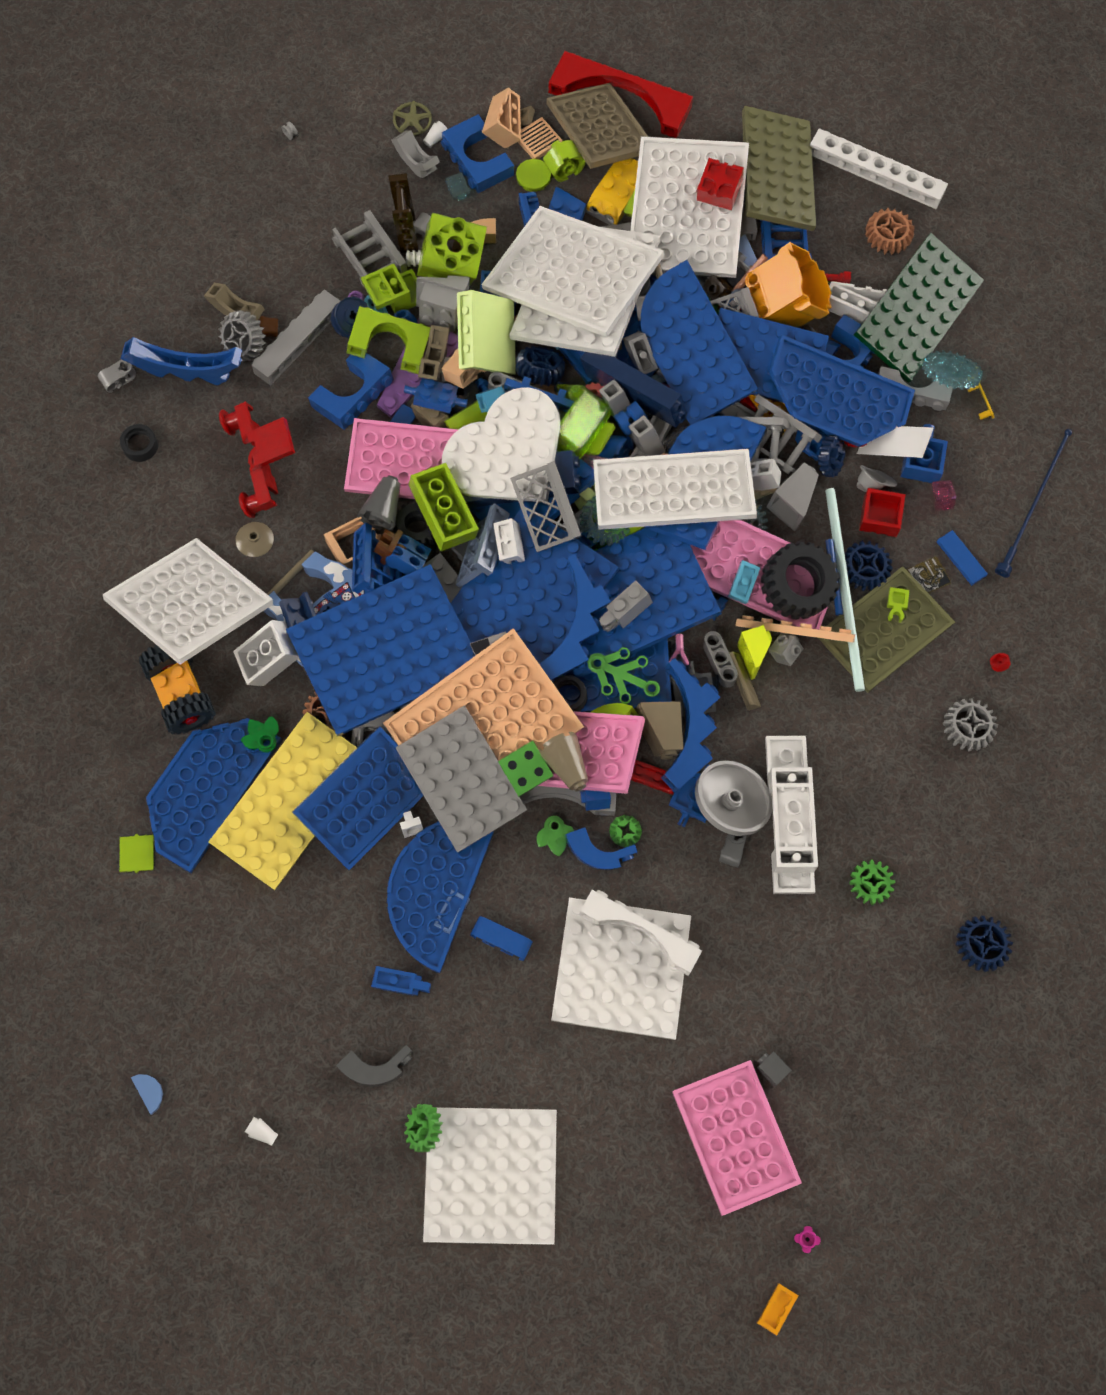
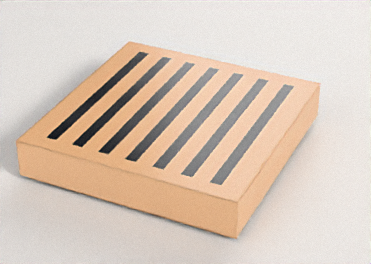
(538, 138)

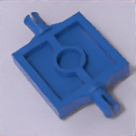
(435, 395)
(685, 801)

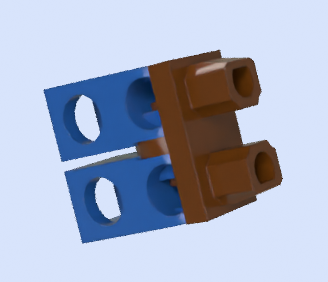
(401, 552)

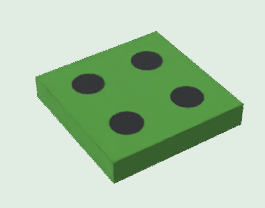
(525, 768)

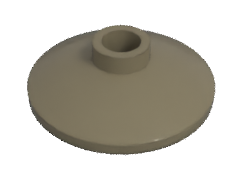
(257, 546)

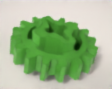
(872, 891)
(423, 1128)

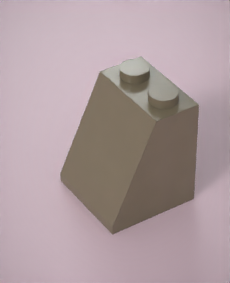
(662, 727)

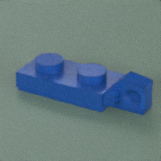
(399, 981)

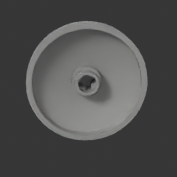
(733, 798)

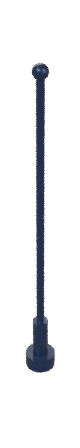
(1005, 567)

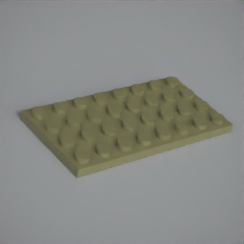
(779, 169)

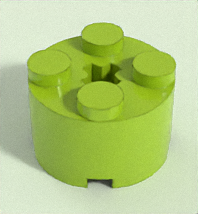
(564, 160)

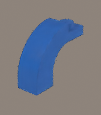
(591, 856)

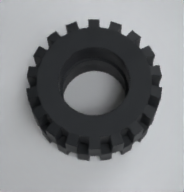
(408, 515)

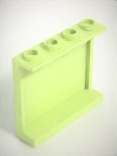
(485, 332)

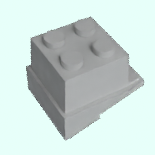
(438, 299)

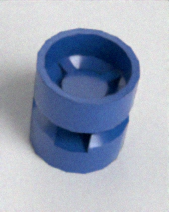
(632, 411)

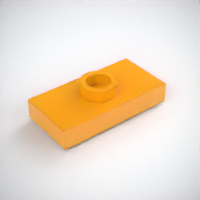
(777, 1309)

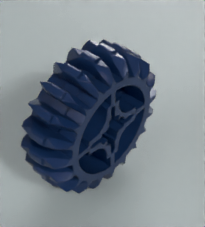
(540, 365)
(875, 577)
(978, 959)

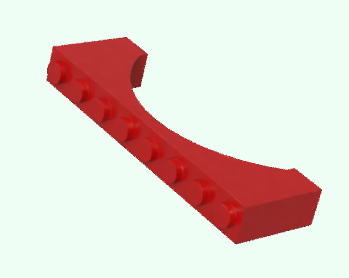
(578, 72)

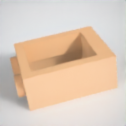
(340, 532)

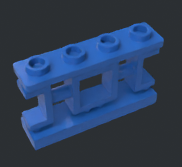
(364, 573)

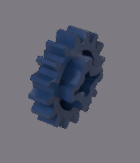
(831, 456)

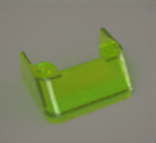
(582, 420)

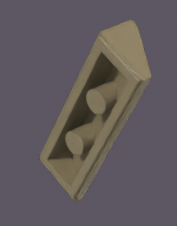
(744, 683)

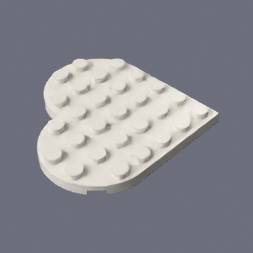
(514, 439)

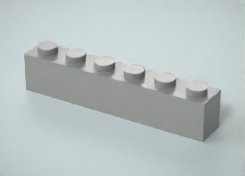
(295, 338)

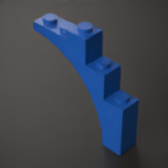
(187, 366)
(589, 601)
(697, 728)

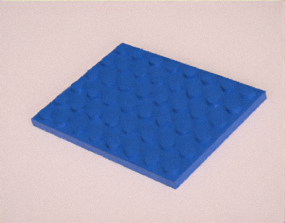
(675, 586)
(530, 595)
(381, 649)

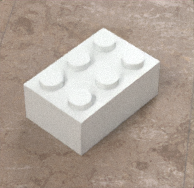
(266, 654)

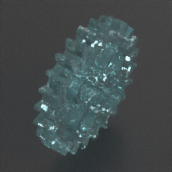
(952, 370)

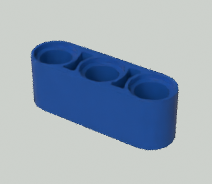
(501, 937)

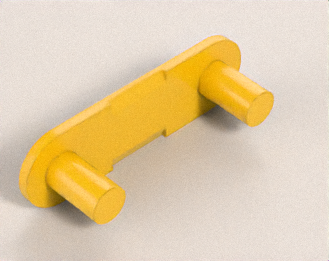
(987, 413)

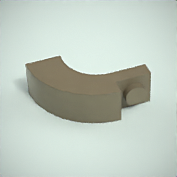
(226, 301)
(435, 354)

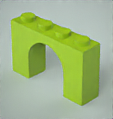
(372, 322)

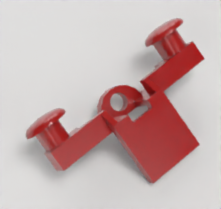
(270, 444)

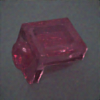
(944, 495)

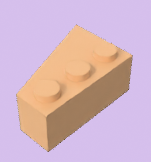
(504, 119)
(458, 376)

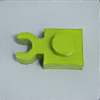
(897, 601)

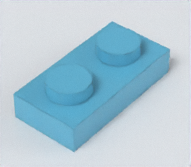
(744, 582)

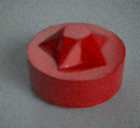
(1000, 662)

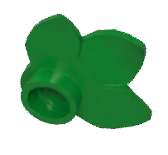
(260, 733)

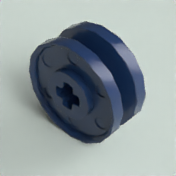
(342, 311)

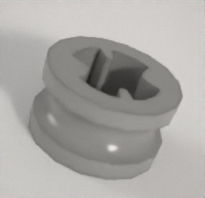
(289, 130)

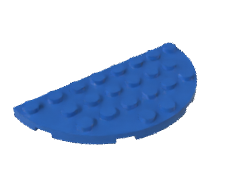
(421, 886)

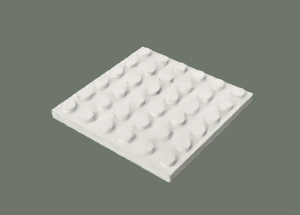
(188, 600)
(618, 975)
(492, 1177)

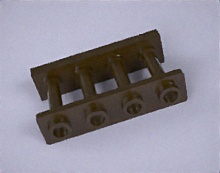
(403, 213)

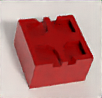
(720, 184)
(882, 512)

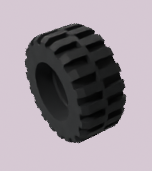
(819, 567)

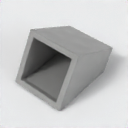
(793, 496)

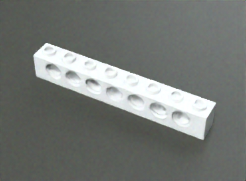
(878, 168)

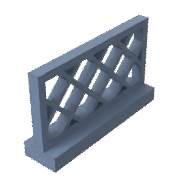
(482, 551)

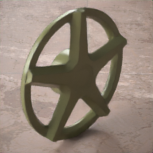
(412, 117)

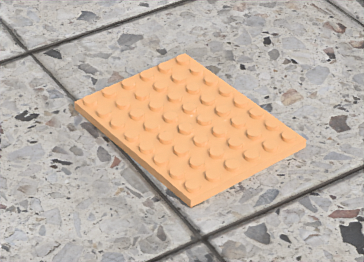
(504, 695)

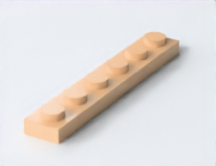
(804, 629)

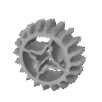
(235, 326)
(953, 725)

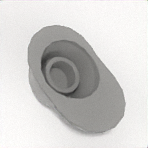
(874, 479)

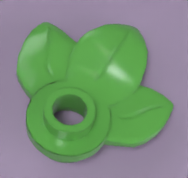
(554, 838)

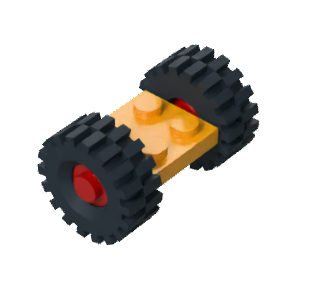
(177, 690)

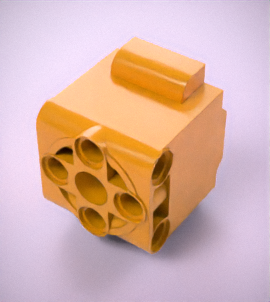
(790, 288)

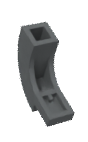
(374, 1075)

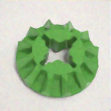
(630, 838)

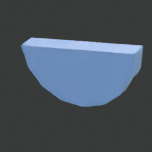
(149, 1090)

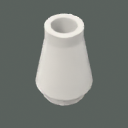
(434, 134)
(261, 1131)

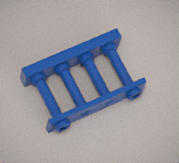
(769, 243)

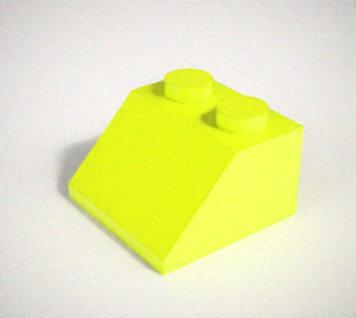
(753, 648)

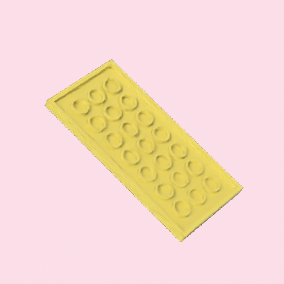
(261, 827)

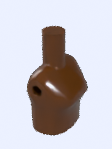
(270, 326)

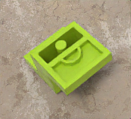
(391, 288)

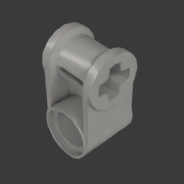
(116, 376)

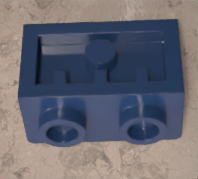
(297, 609)

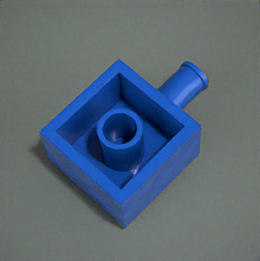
(929, 467)

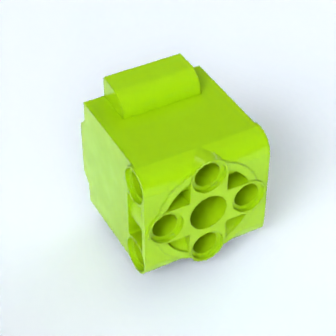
(438, 260)

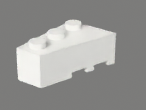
(852, 300)

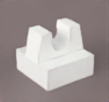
(411, 825)

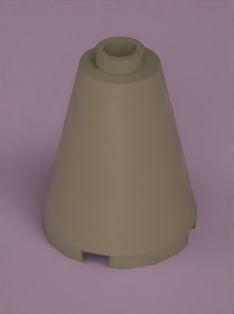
(566, 760)

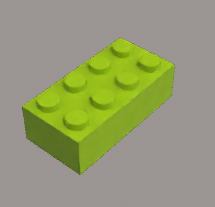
(443, 507)

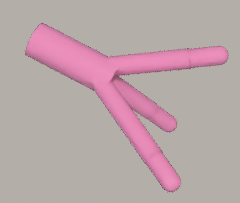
(680, 649)

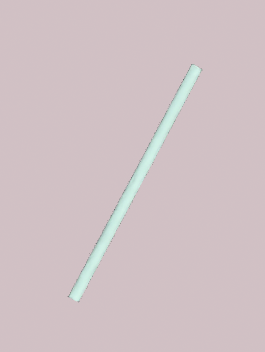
(844, 588)

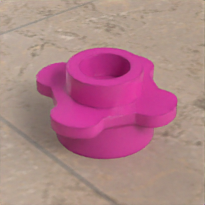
(813, 1239)

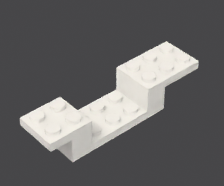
(793, 815)

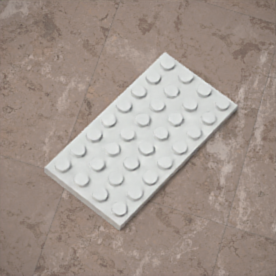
(674, 489)

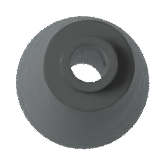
(382, 504)

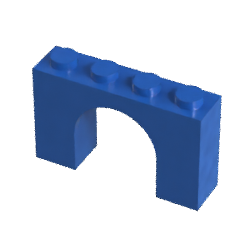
(479, 174)
(844, 333)
(344, 409)

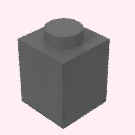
(773, 1068)

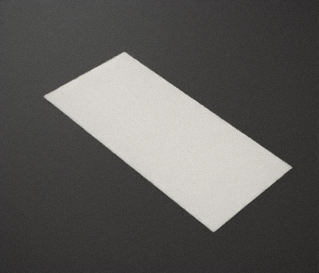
(901, 442)

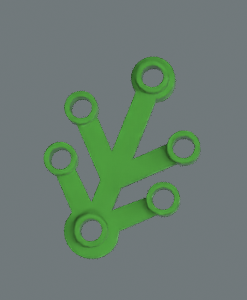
(620, 673)

